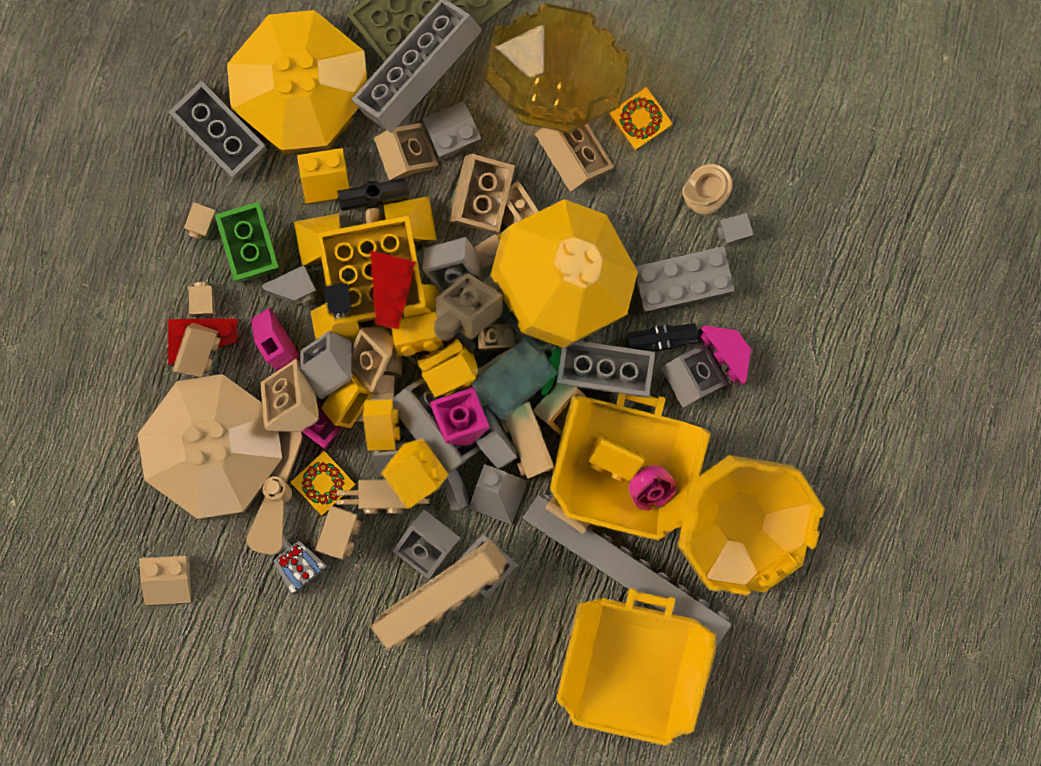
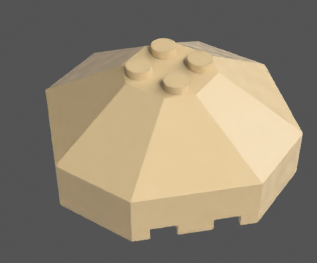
(209, 447)

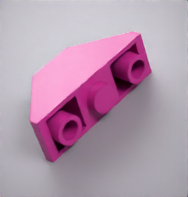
(273, 340)
(729, 349)

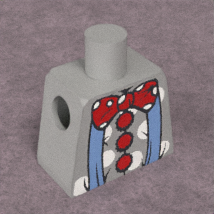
(298, 565)

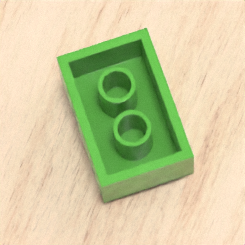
(247, 242)

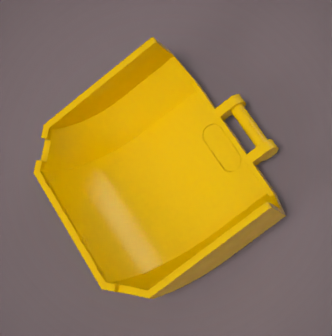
(606, 501)
(635, 668)

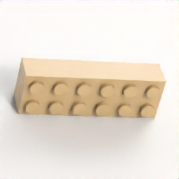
(439, 595)

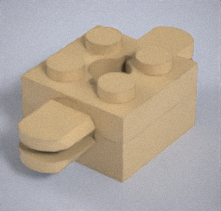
(375, 496)

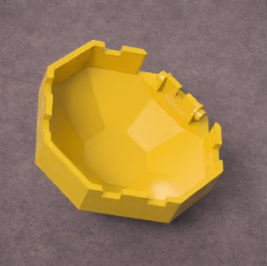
(297, 81)
(564, 273)
(748, 524)

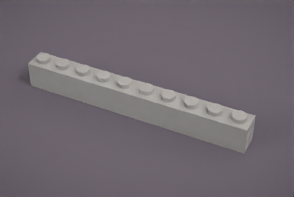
(623, 568)

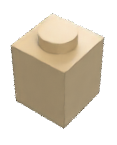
(200, 221)
(201, 300)

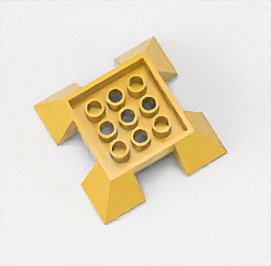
(339, 250)

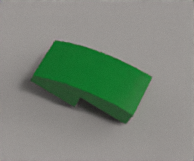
(554, 360)

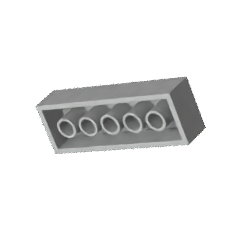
(416, 65)

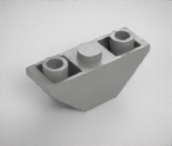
(495, 442)

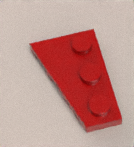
(390, 287)
(177, 327)

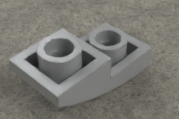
(457, 493)

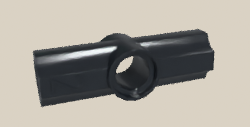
(358, 196)
(663, 337)

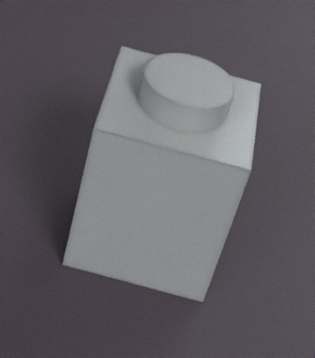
(735, 229)

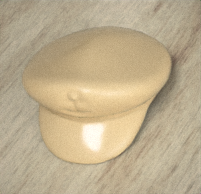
(707, 189)

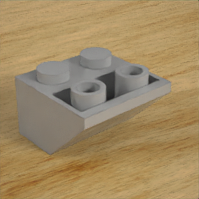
(327, 363)

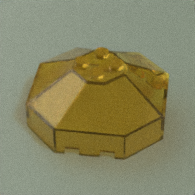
(557, 68)

